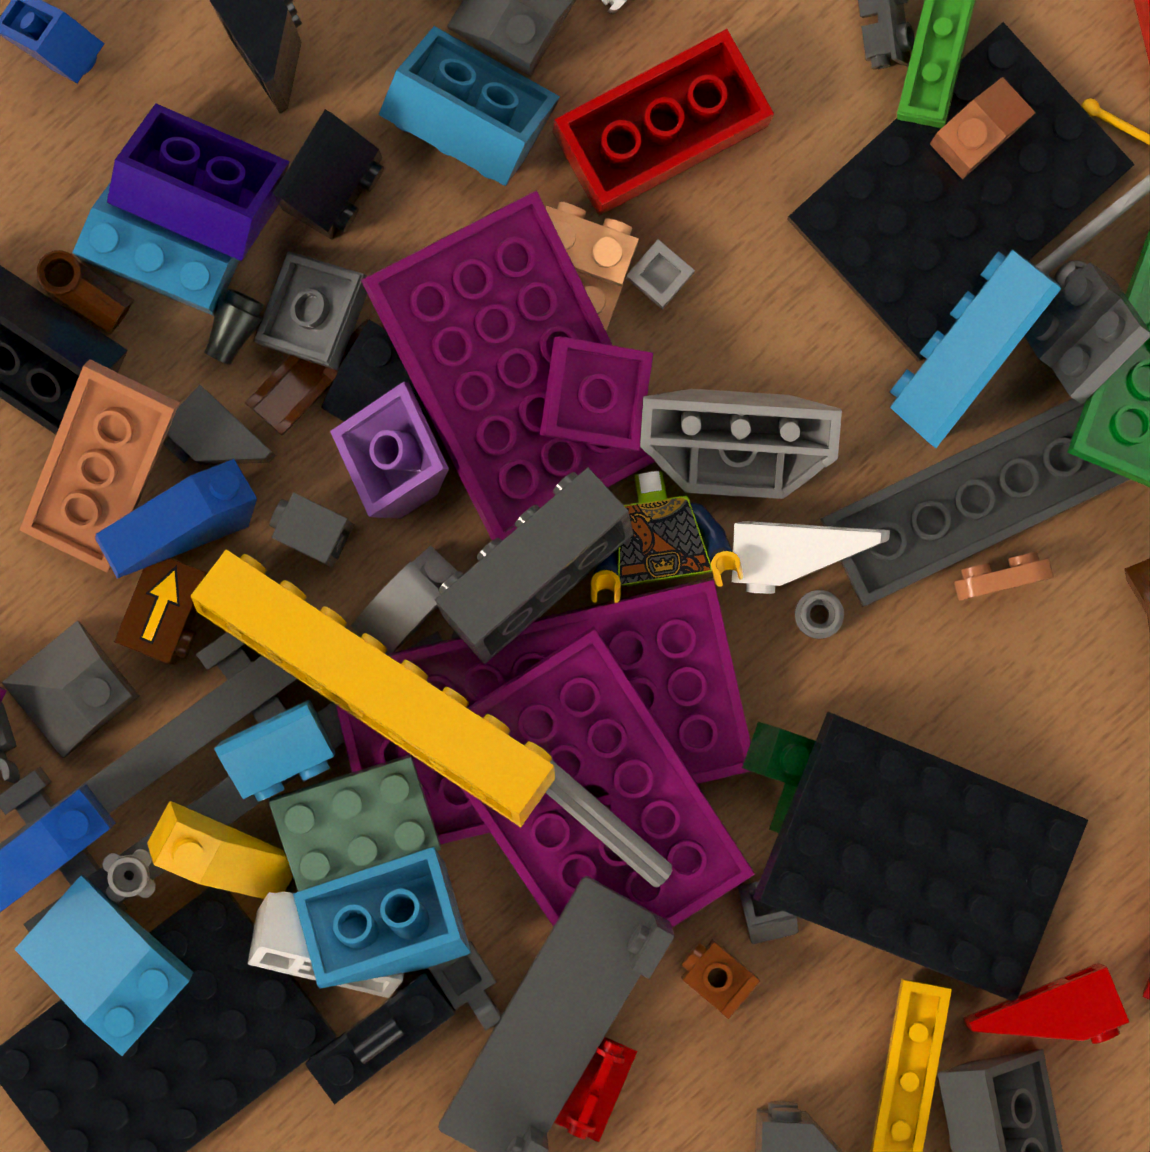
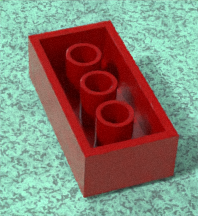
(662, 122)

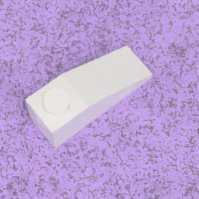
(785, 552)
(281, 946)

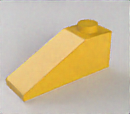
(217, 854)

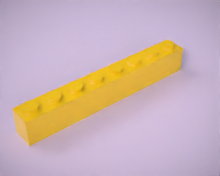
(375, 687)

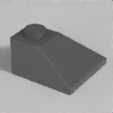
(511, 28)
(70, 689)

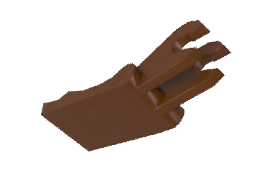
(294, 389)

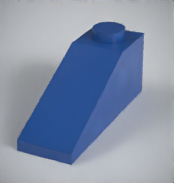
(180, 519)
(51, 843)

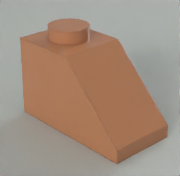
(981, 127)

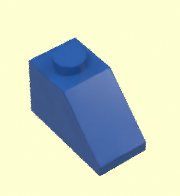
(50, 37)

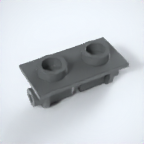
(889, 37)

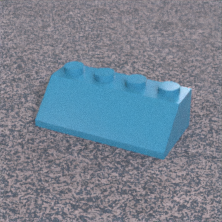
(974, 346)

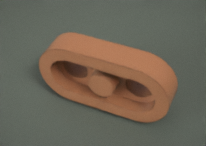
(981, 580)

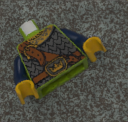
(668, 542)

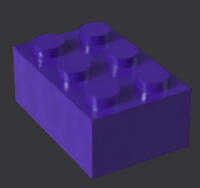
(197, 181)

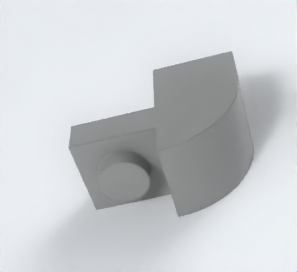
(405, 601)

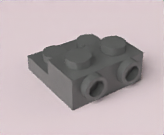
(1087, 331)

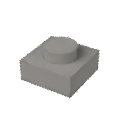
(660, 274)

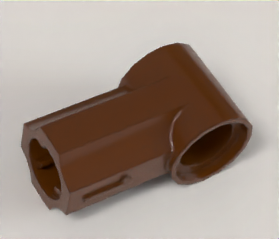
(86, 293)

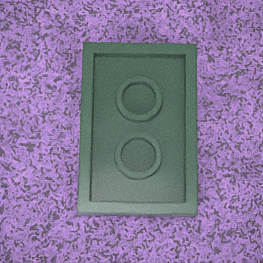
(354, 822)

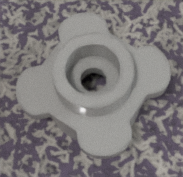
(119, 886)

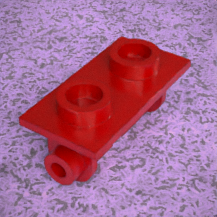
(597, 1091)

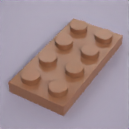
(98, 461)

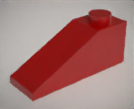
(1068, 1008)

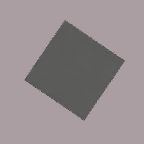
(312, 310)

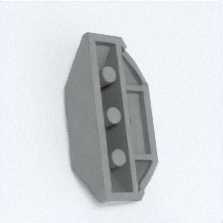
(739, 440)

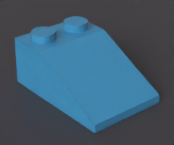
(382, 921)
(103, 964)

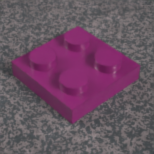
(596, 393)

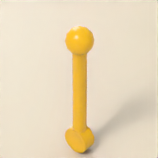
(1093, 108)

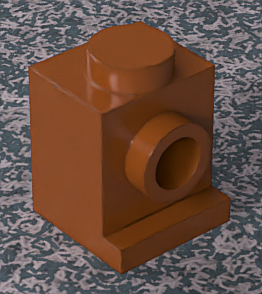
(739, 979)

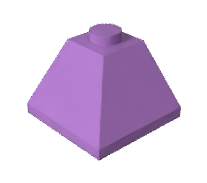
(391, 454)

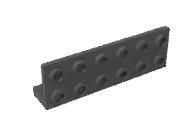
(556, 1021)

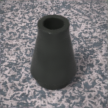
(232, 325)

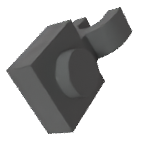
(466, 981)

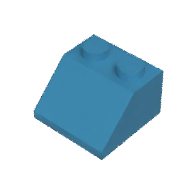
(275, 751)

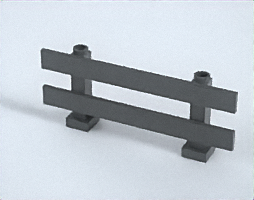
(248, 689)

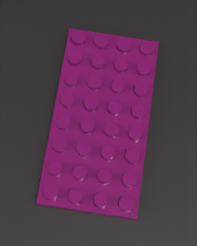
(663, 640)

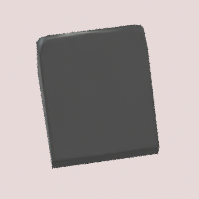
(765, 921)

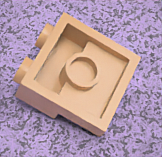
(598, 254)

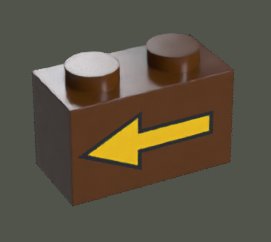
(162, 612)

